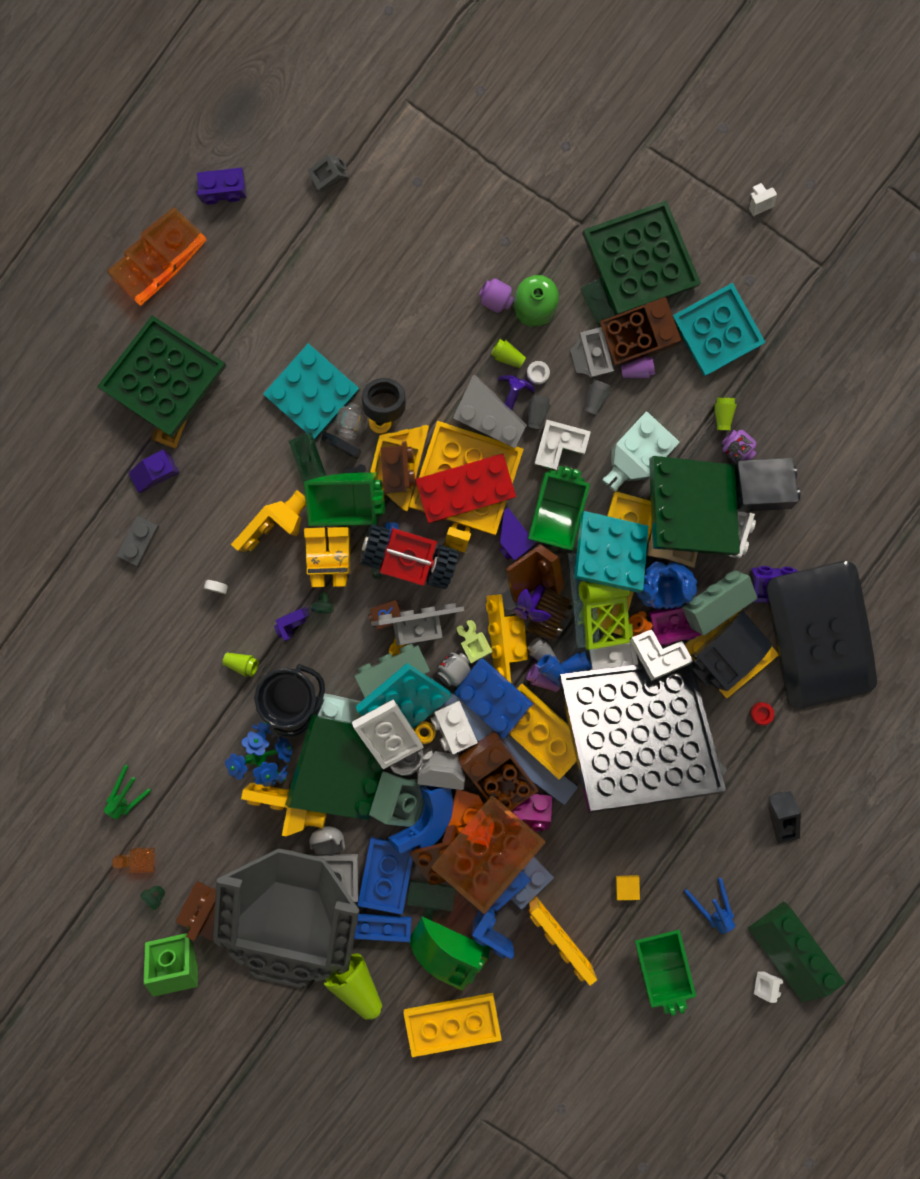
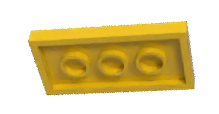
(545, 736)
(556, 935)
(452, 1025)

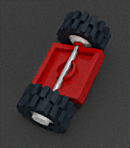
(408, 556)

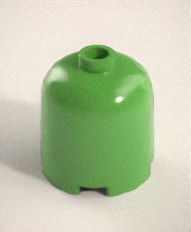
(532, 309)

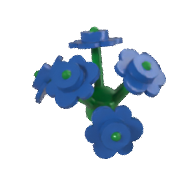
(255, 748)

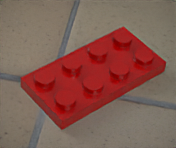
(465, 488)

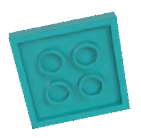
(718, 329)
(311, 391)
(611, 552)
(413, 693)

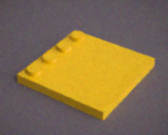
(457, 447)

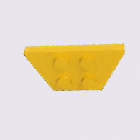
(416, 439)

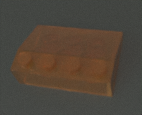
(488, 854)

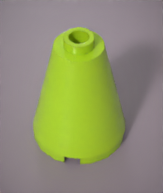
(356, 988)

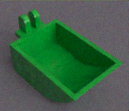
(344, 499)
(559, 508)
(447, 953)
(665, 971)

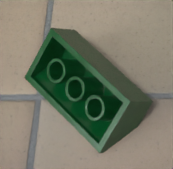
(796, 954)

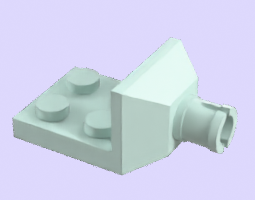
(634, 449)

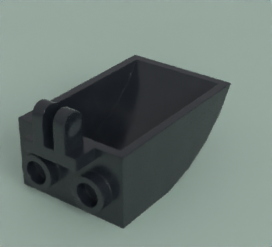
(730, 653)

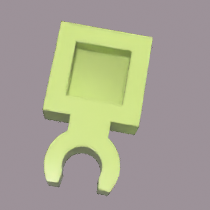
(475, 645)

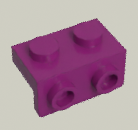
(671, 625)
(536, 811)

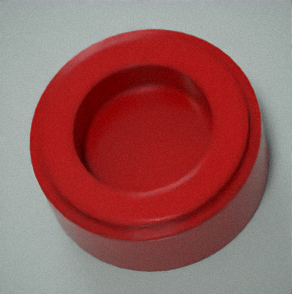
(762, 713)

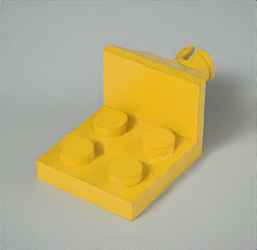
(283, 513)
(276, 797)

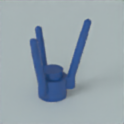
(722, 919)

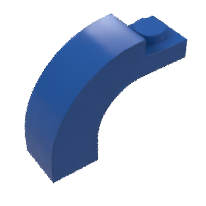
(430, 825)

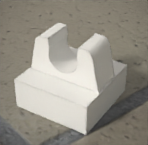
(762, 199)
(767, 987)

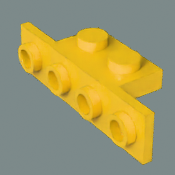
(506, 636)

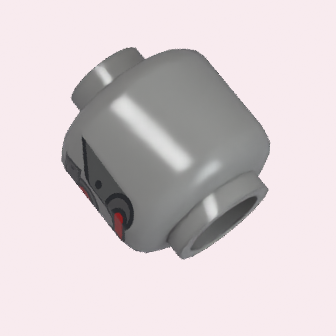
(453, 669)

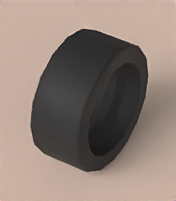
(383, 385)

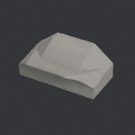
(592, 354)
(443, 771)

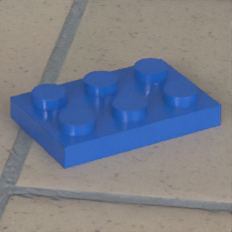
(493, 698)
(385, 877)

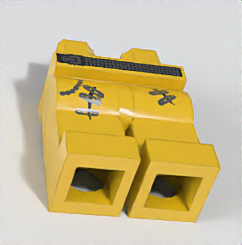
(325, 562)

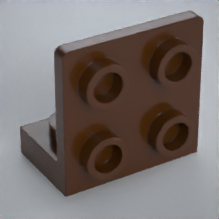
(396, 468)
(535, 569)
(426, 856)

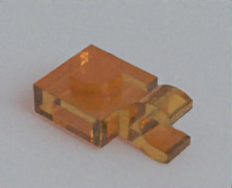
(139, 860)

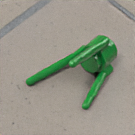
(117, 804)

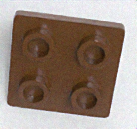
(199, 912)

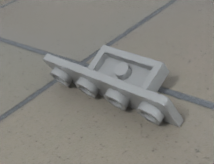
(417, 627)

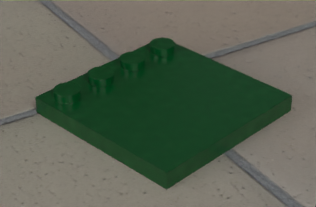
(641, 257)
(162, 376)
(694, 506)
(334, 771)

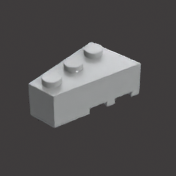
(488, 414)

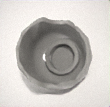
(409, 764)
(327, 840)

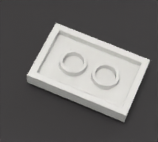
(387, 734)

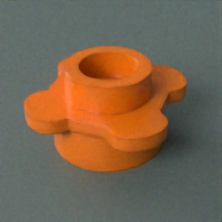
(640, 618)

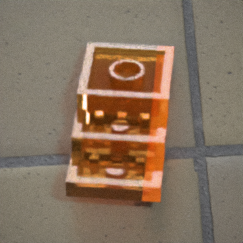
(157, 256)

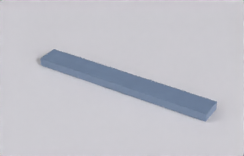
(538, 773)

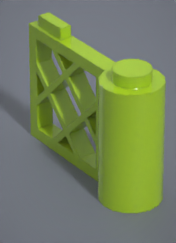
(599, 595)

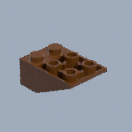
(641, 331)
(497, 771)

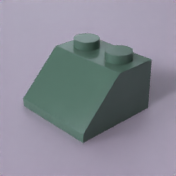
(397, 800)

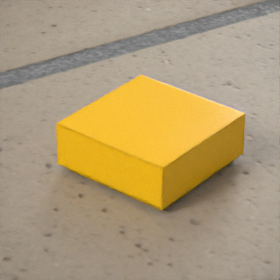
(628, 887)

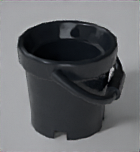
(288, 699)

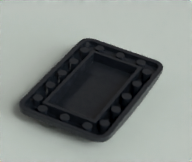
(822, 634)

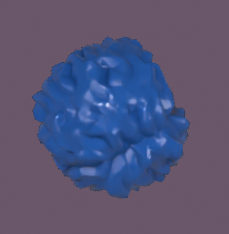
(667, 585)

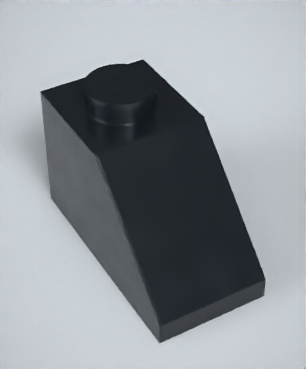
(785, 816)

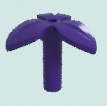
(516, 385)
(528, 605)

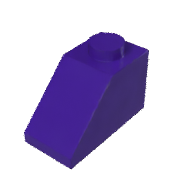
(153, 470)
(513, 537)

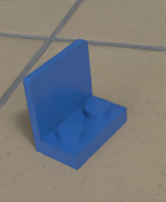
(484, 934)

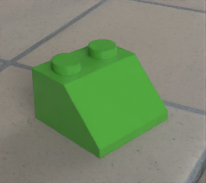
(170, 965)

